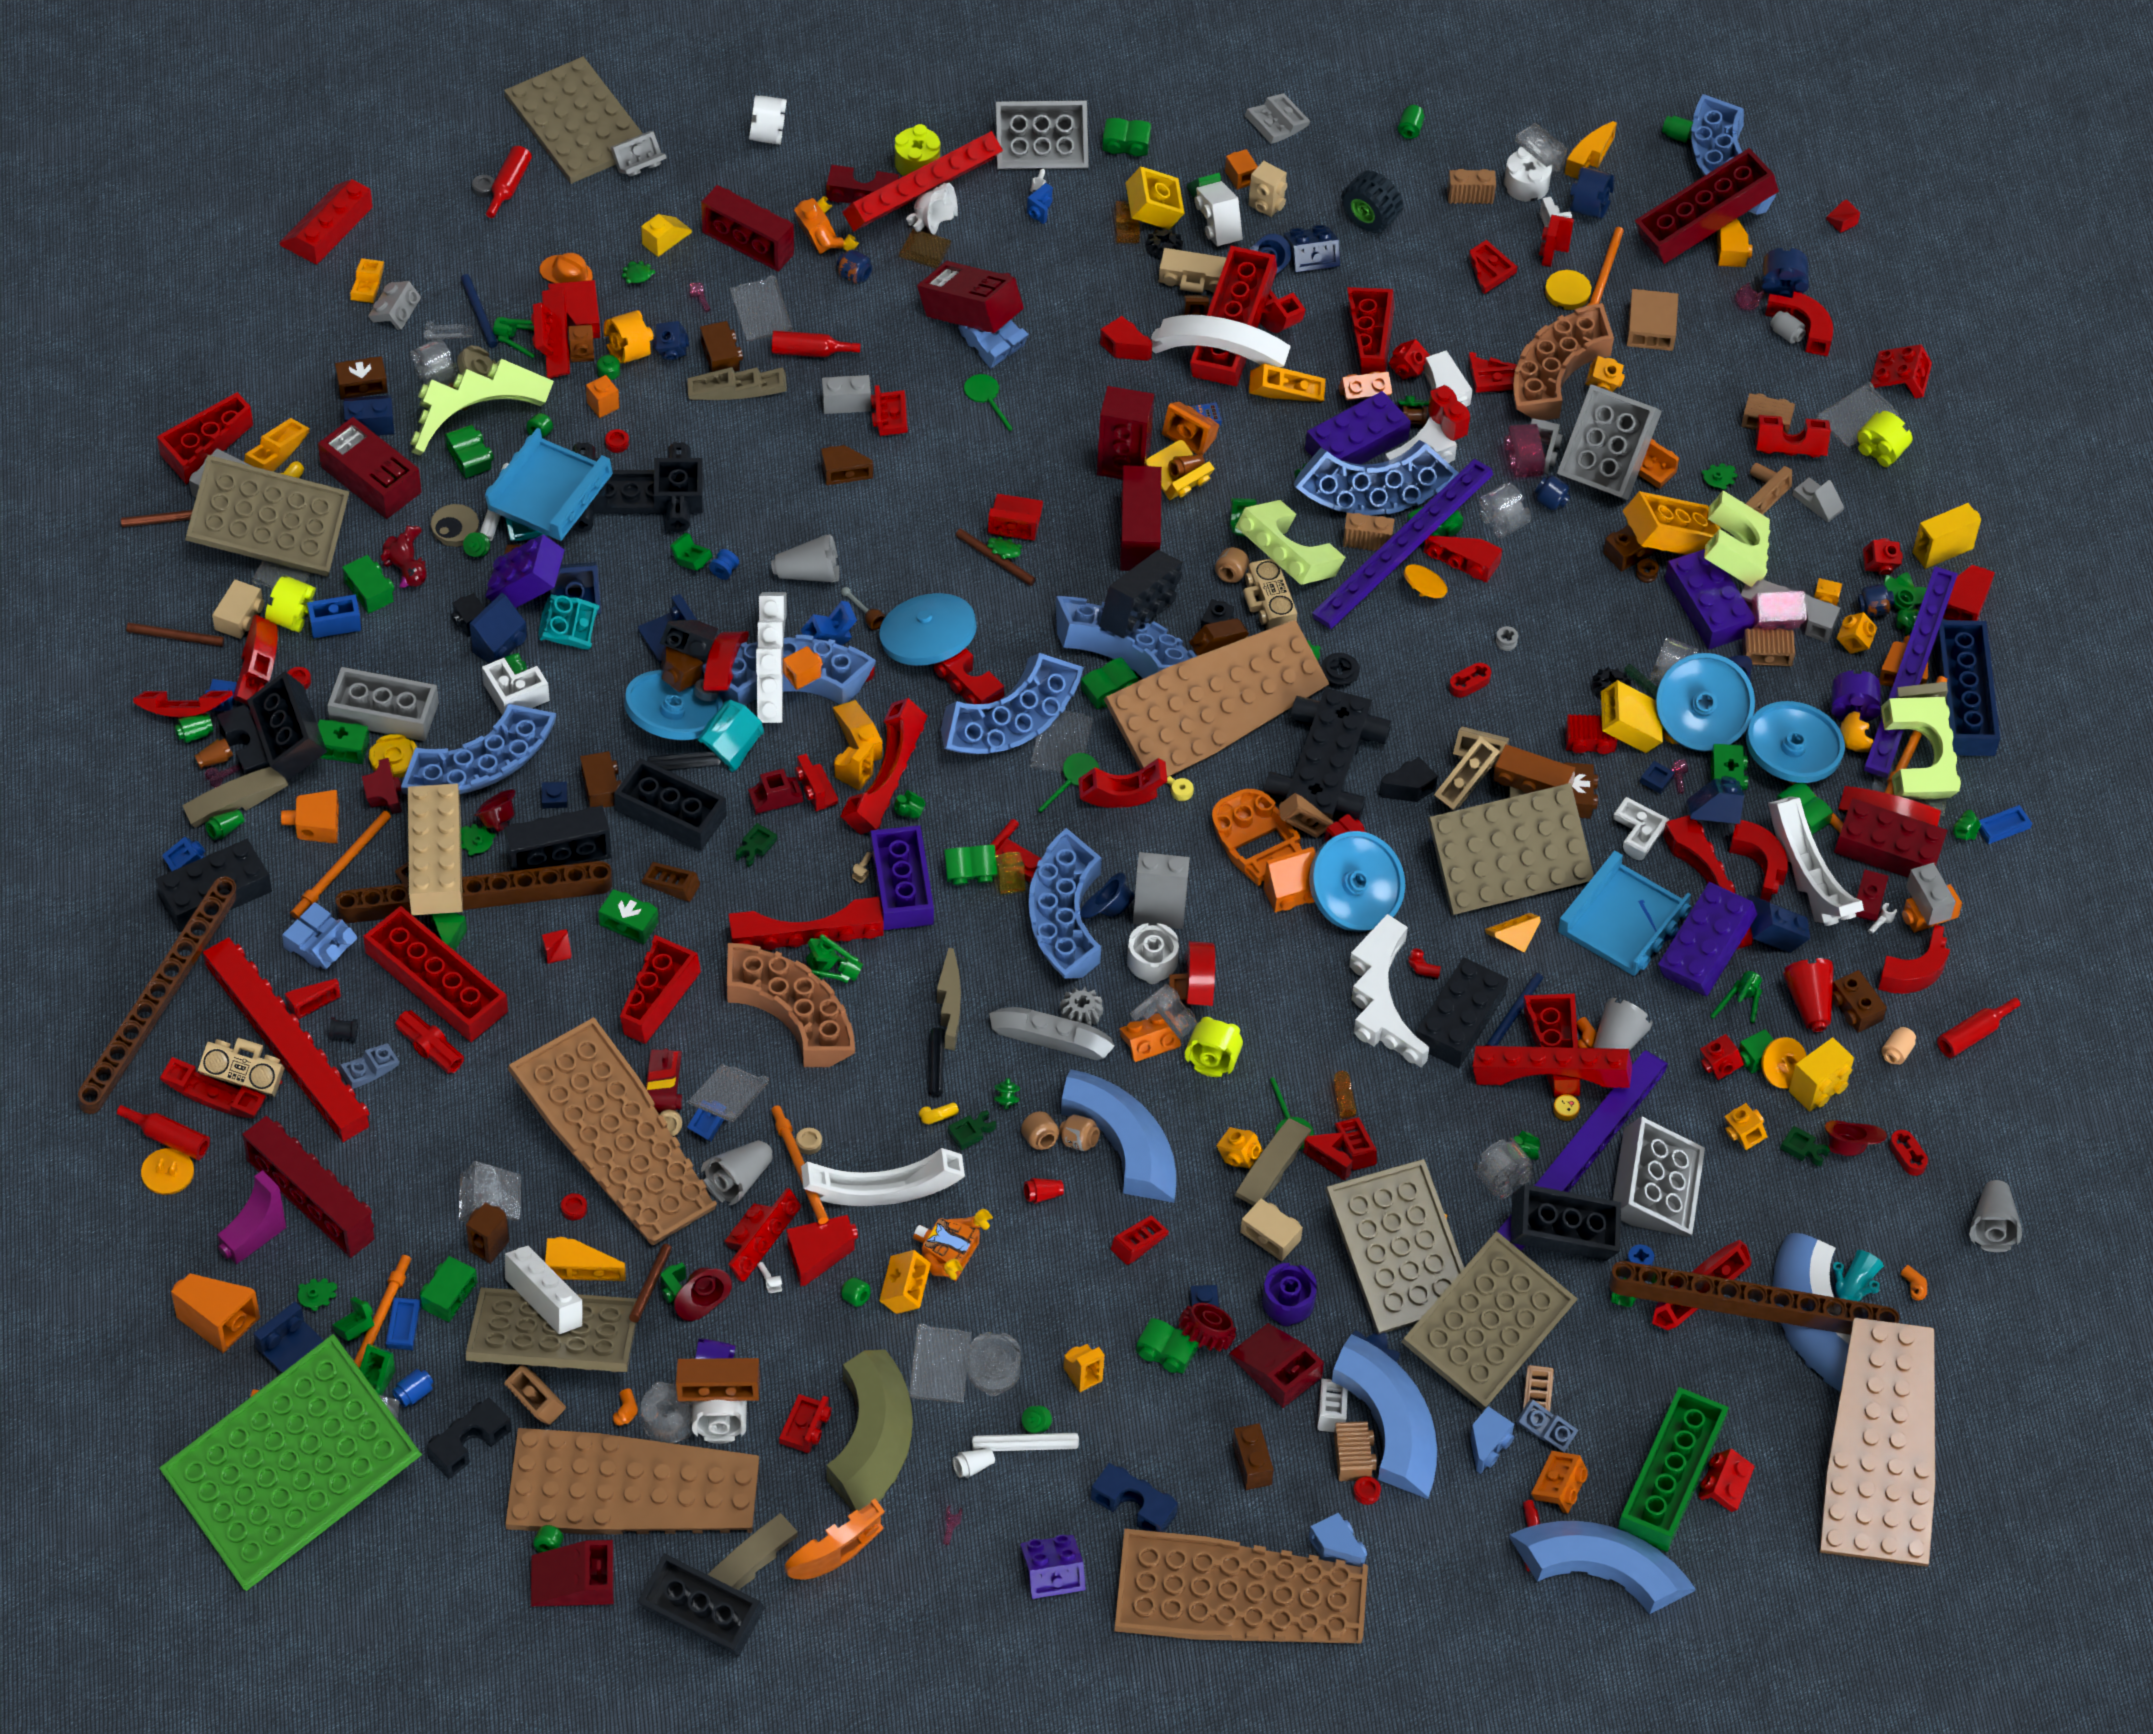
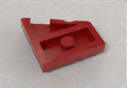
(1490, 266)
(1491, 374)

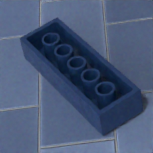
(1965, 662)

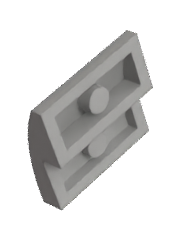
(1277, 118)

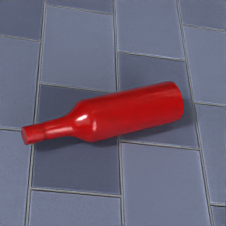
(509, 177)
(809, 344)
(1974, 1028)
(169, 1132)

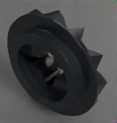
(1154, 242)
(1348, 664)
(1600, 680)

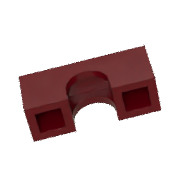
(844, 188)

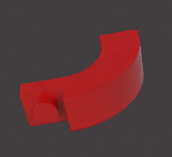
(1282, 312)
(1811, 313)
(1122, 790)
(1765, 849)
(1200, 973)
(1916, 974)

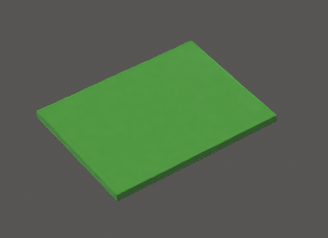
(290, 1462)

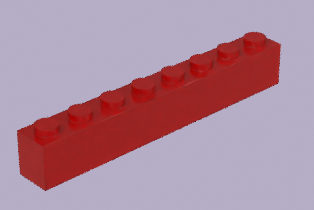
(922, 180)

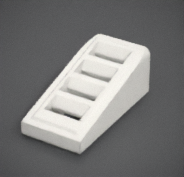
(1326, 1418)

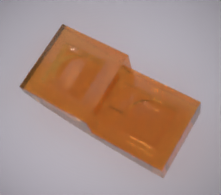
(1126, 228)

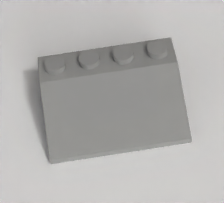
(1042, 134)
(1609, 442)
(1658, 1178)

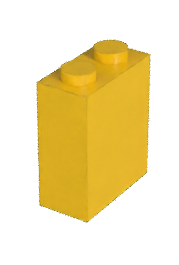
(1946, 535)
(1630, 717)

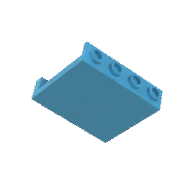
(547, 486)
(1613, 924)

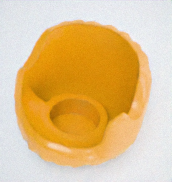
(1854, 733)

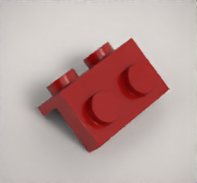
(1556, 237)
(890, 412)
(815, 783)
(804, 1423)
(1726, 1479)

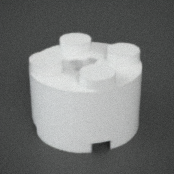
(767, 119)
(1526, 176)
(1153, 952)
(719, 1420)

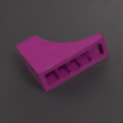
(256, 1223)

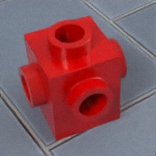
(1409, 359)
(1882, 556)
(1721, 1057)

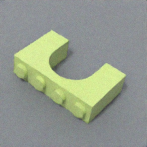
(1265, 527)
(1747, 553)
(1931, 719)

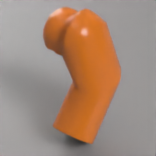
(1918, 1283)

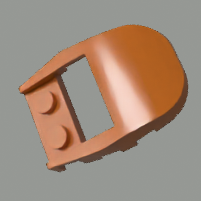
(1245, 818)
(839, 1546)

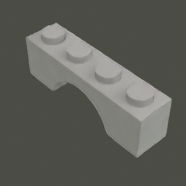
(1820, 615)

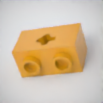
(905, 1282)

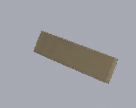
(730, 385)
(237, 793)
(950, 996)
(1273, 1162)
(754, 1553)

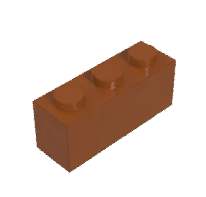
(1530, 771)
(718, 1379)

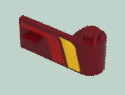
(664, 1079)

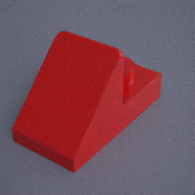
(1325, 1152)

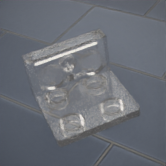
(1543, 148)
(1169, 1006)
(490, 1185)

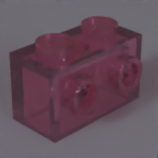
(1525, 450)
(1779, 609)

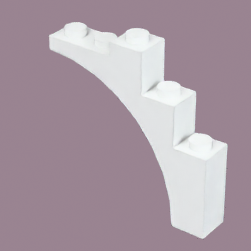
(1439, 371)
(770, 656)
(1811, 874)
(1371, 992)

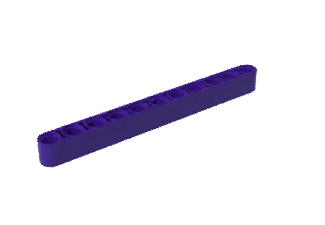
(1599, 1130)

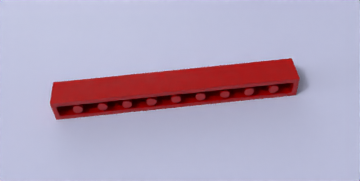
(286, 1039)

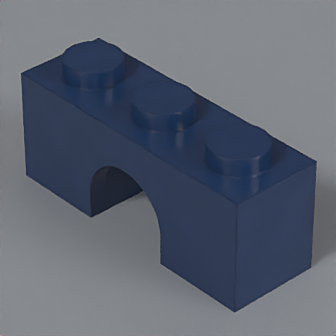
(1118, 1486)

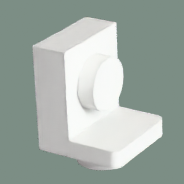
(1548, 209)

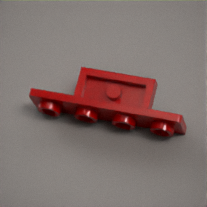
(552, 331)
(759, 1231)

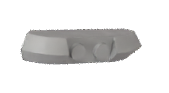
(1051, 1032)

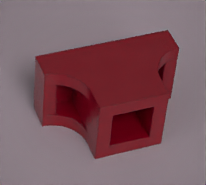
(383, 787)
(774, 791)
(1871, 893)

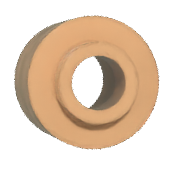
(1899, 1045)

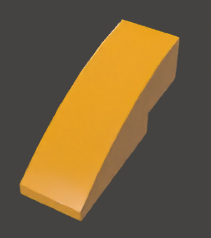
(1590, 149)
(277, 445)

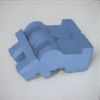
(995, 346)
(318, 937)

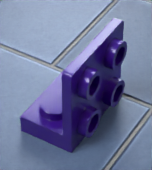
(1053, 1566)

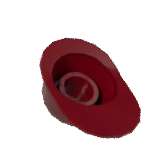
(497, 810)
(1852, 1138)
(702, 1293)

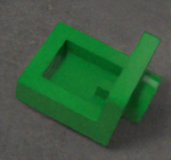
(1236, 510)
(689, 554)
(821, 956)
(670, 1281)
(356, 1322)

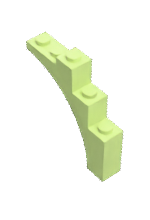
(506, 382)

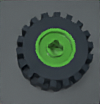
(1372, 201)

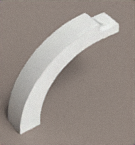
(1220, 334)
(885, 1187)

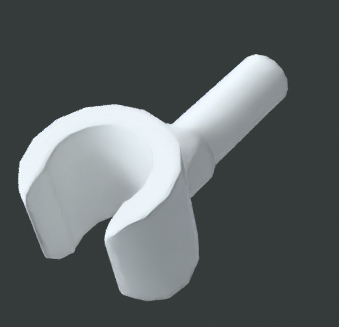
(1038, 181)
(1884, 917)
(772, 1283)

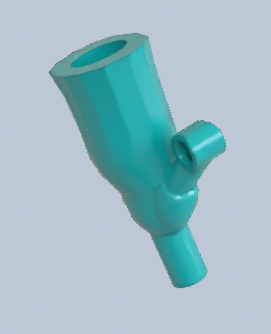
(1858, 1277)

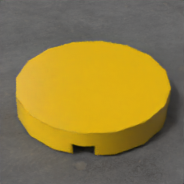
(1568, 289)
(397, 749)

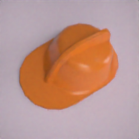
(565, 268)

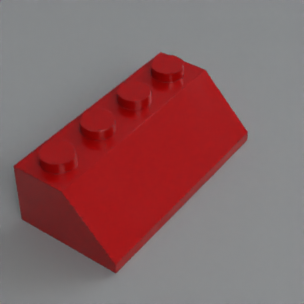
(329, 221)

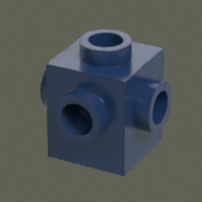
(671, 340)

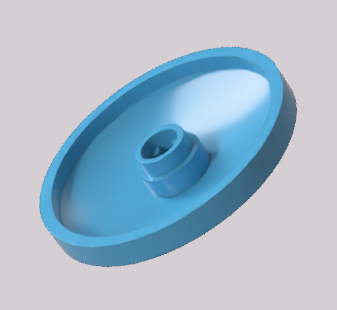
(928, 629)
(1705, 701)
(666, 711)
(1795, 741)
(1356, 881)

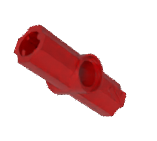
(429, 1041)

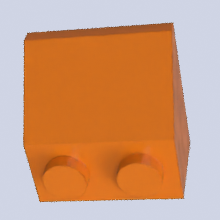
(1190, 426)
(1288, 880)

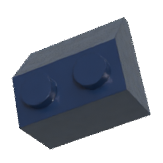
(372, 412)
(578, 581)
(497, 630)
(1717, 801)
(1778, 925)

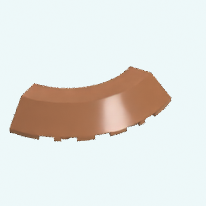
(1555, 356)
(795, 998)

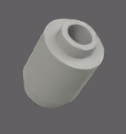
(1788, 327)

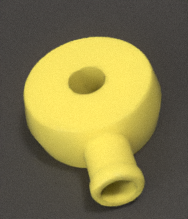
(1181, 789)

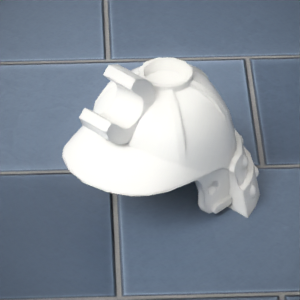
(934, 208)

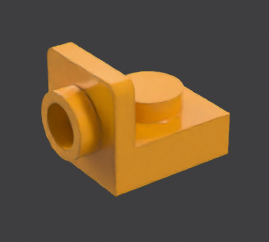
(1828, 591)

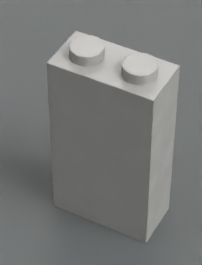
(1161, 890)

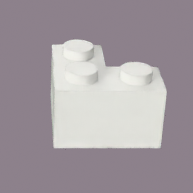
(1221, 211)
(522, 689)

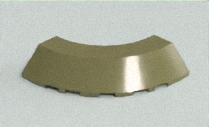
(881, 1433)

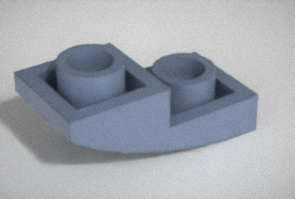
(373, 1065)
(1546, 1426)

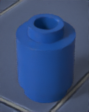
(413, 1387)

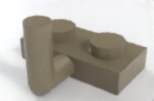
(1923, 691)

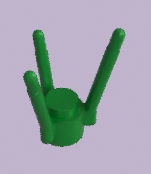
(507, 327)
(849, 965)
(1747, 987)

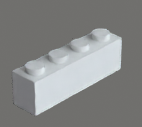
(543, 1289)

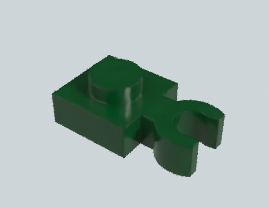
(755, 842)
(969, 1131)
(1802, 1144)

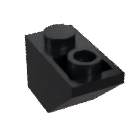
(689, 637)
(1409, 782)

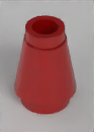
(1042, 1189)

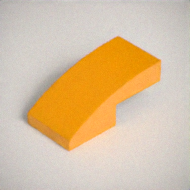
(367, 280)

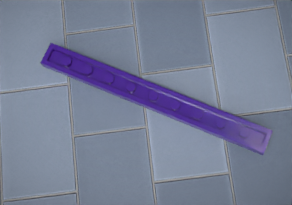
(1402, 544)
(1913, 663)

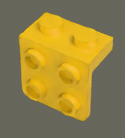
(1179, 487)

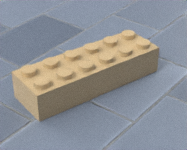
(435, 849)

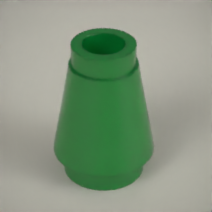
(223, 824)

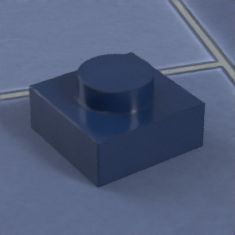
(1657, 777)
(554, 795)
(1204, 1294)

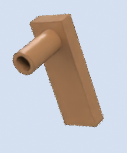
(1776, 486)

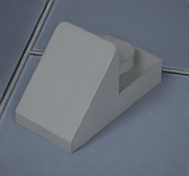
(1820, 499)

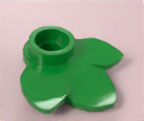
(1904, 592)

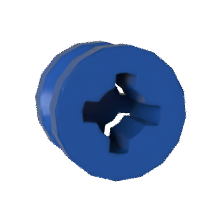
(724, 564)
(1641, 1251)

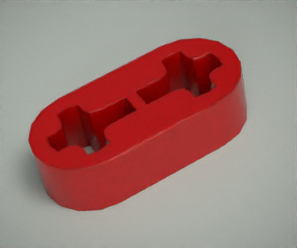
(1469, 678)
(1906, 1153)

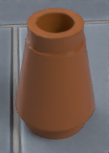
(1183, 465)
(214, 753)

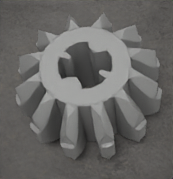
(1082, 1006)

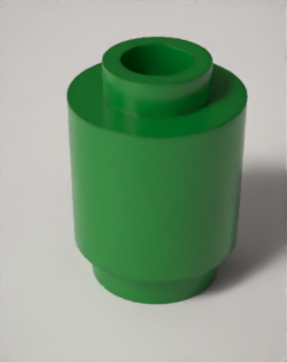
(1411, 121)
(1678, 128)
(193, 727)

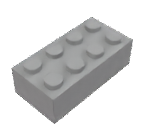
(383, 703)

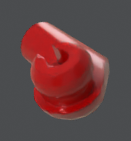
(1420, 966)

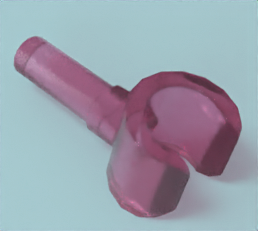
(696, 289)
(1680, 767)
(217, 780)
(952, 1521)

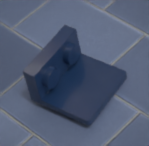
(1313, 248)
(653, 630)
(286, 1338)

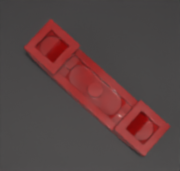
(721, 659)
(159, 704)
(1890, 802)
(211, 1092)

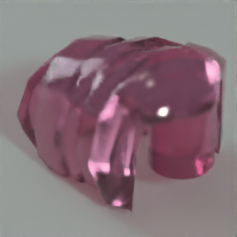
(1747, 297)

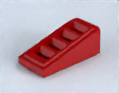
(312, 997)
(1363, 1156)
(1127, 1250)

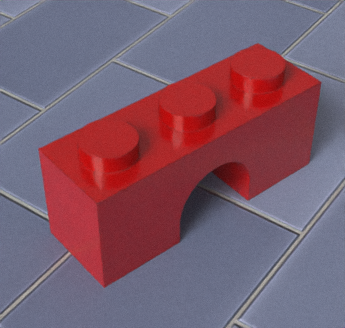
(1811, 440)
(974, 689)

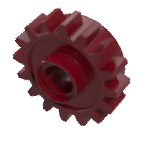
(1207, 1326)

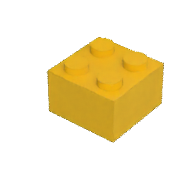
(1154, 198)
(1821, 1074)

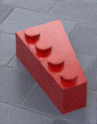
(1372, 325)
(215, 428)
(658, 987)
(1554, 1025)

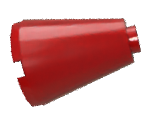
(1812, 991)

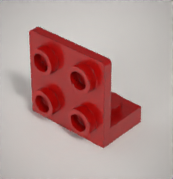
(1903, 365)
(1015, 517)

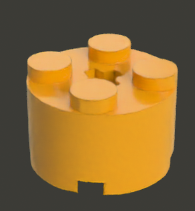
(628, 336)

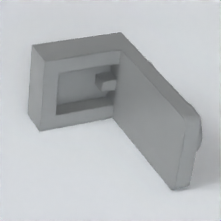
(1549, 435)

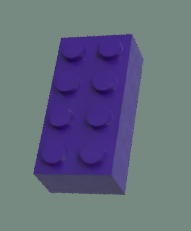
(1361, 431)
(1709, 599)
(902, 877)
(1708, 939)

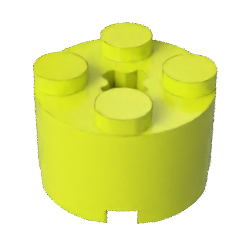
(915, 149)
(1884, 438)
(289, 603)
(1214, 1047)

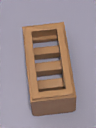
(1296, 804)
(1538, 1378)

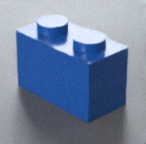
(334, 616)

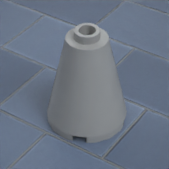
(809, 561)
(1621, 1025)
(736, 1170)
(1996, 1219)

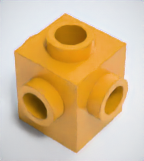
(1605, 373)
(1857, 632)
(1745, 1126)
(1239, 1147)

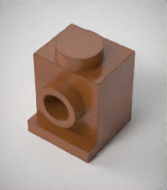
(581, 343)

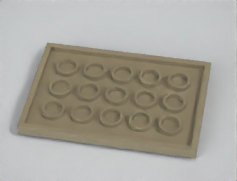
(573, 117)
(267, 515)
(1511, 848)
(1396, 1242)
(1489, 1320)
(514, 1333)

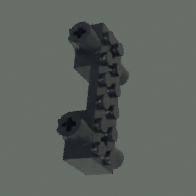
(670, 488)
(1336, 732)

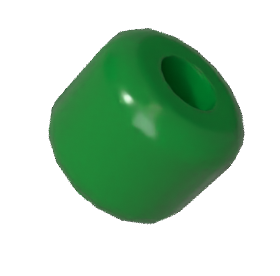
(609, 366)
(542, 422)
(856, 1291)
(548, 1538)

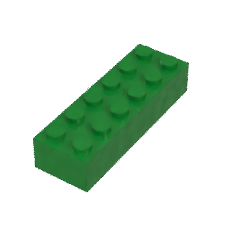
(1673, 1468)

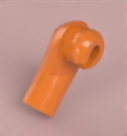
(1588, 1033)
(627, 1410)

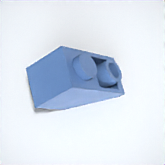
(1488, 1437)
(1335, 1540)

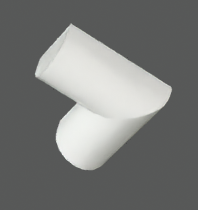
(1646, 827)

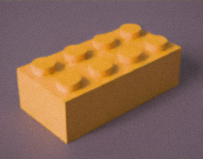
(1669, 523)

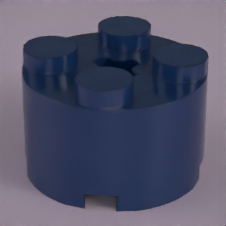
(1592, 192)
(1785, 272)

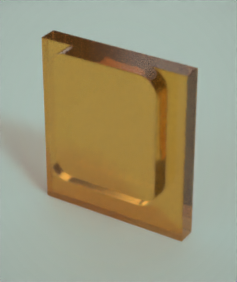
(925, 248)

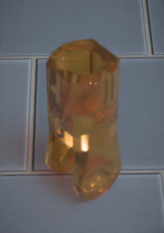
(1344, 1095)

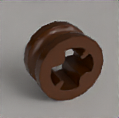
(1647, 564)

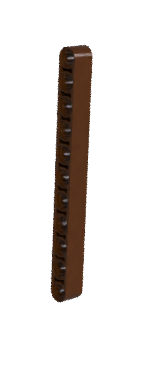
(485, 890)
(155, 1005)
(1741, 1292)

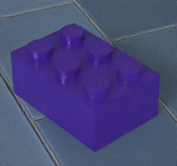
(526, 571)

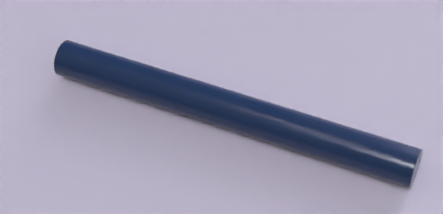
(479, 311)
(1514, 1011)

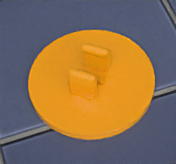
(1425, 581)
(1780, 1061)
(167, 1171)

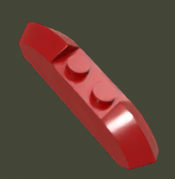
(1725, 1263)

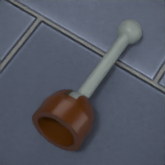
(872, 617)

